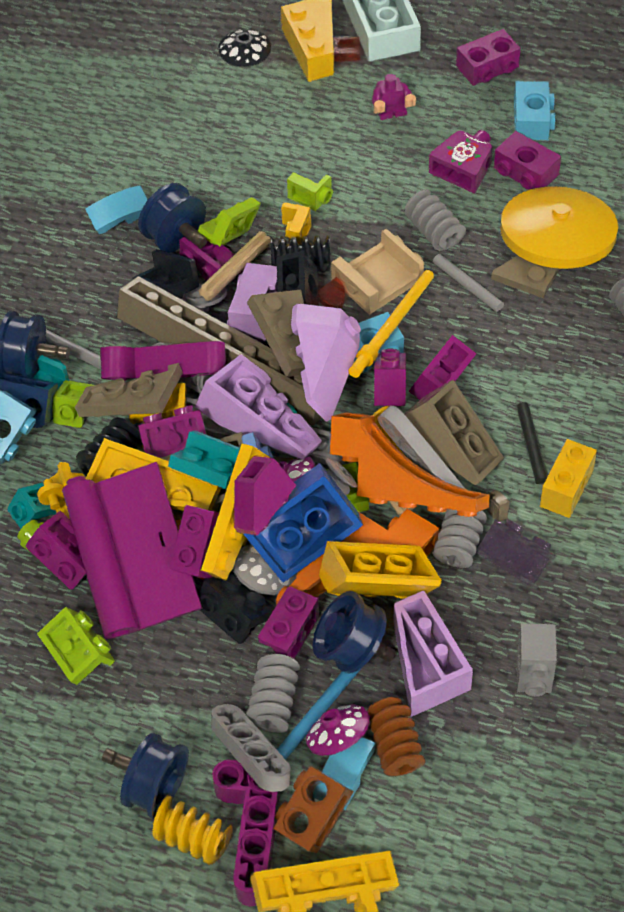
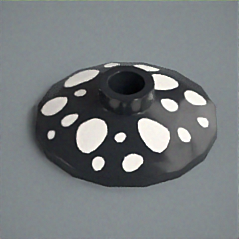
(244, 48)

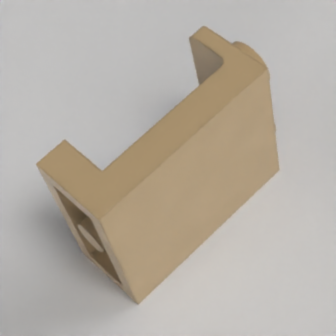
(379, 273)

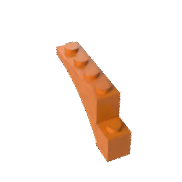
(390, 476)
(402, 530)

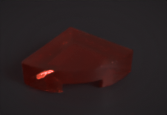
(332, 294)

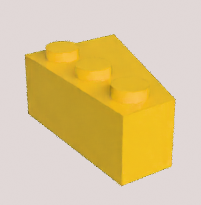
(310, 35)

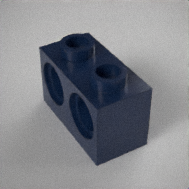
(28, 388)

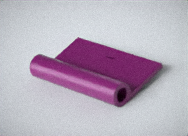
(123, 553)

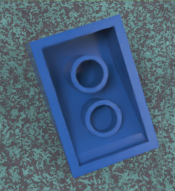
(304, 524)

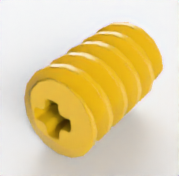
(189, 833)

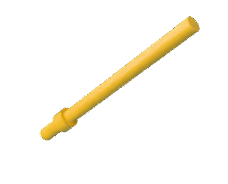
(369, 352)

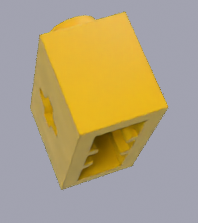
(568, 478)

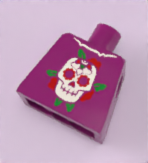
(462, 159)

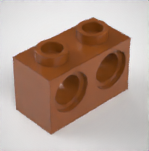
(320, 814)

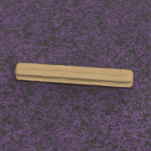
(234, 266)

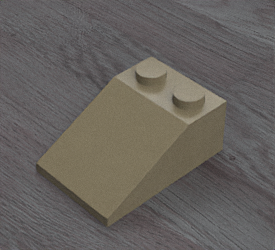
(455, 432)

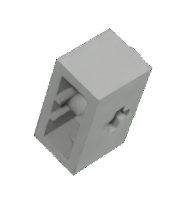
(536, 658)

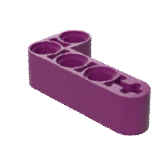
(193, 358)
(252, 832)

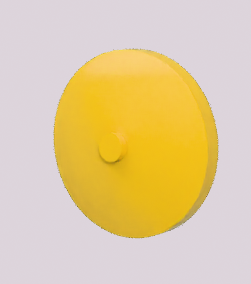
(559, 227)

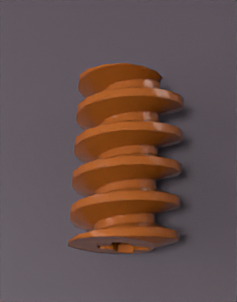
(395, 737)

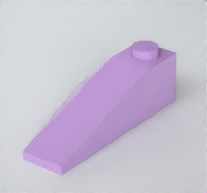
(328, 350)
(245, 402)

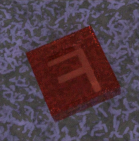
(346, 49)

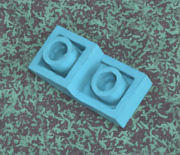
(116, 208)
(347, 767)

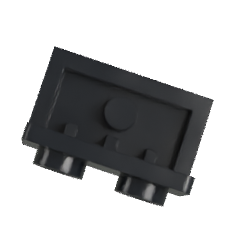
(172, 273)
(233, 606)

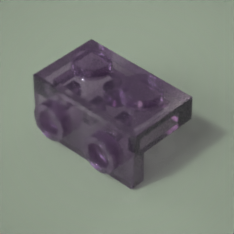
(515, 552)

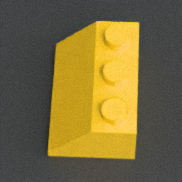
(377, 569)

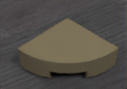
(498, 505)

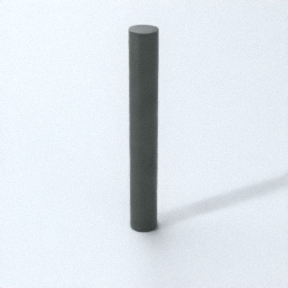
(532, 443)

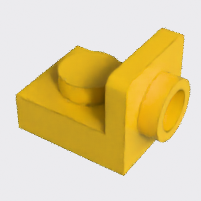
(297, 220)

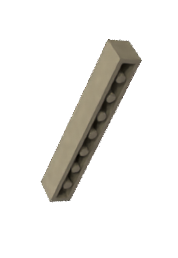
(178, 322)

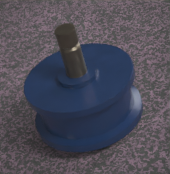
(171, 216)
(23, 343)
(351, 633)
(150, 773)

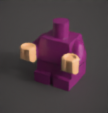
(392, 98)

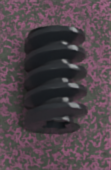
(316, 251)
(119, 431)

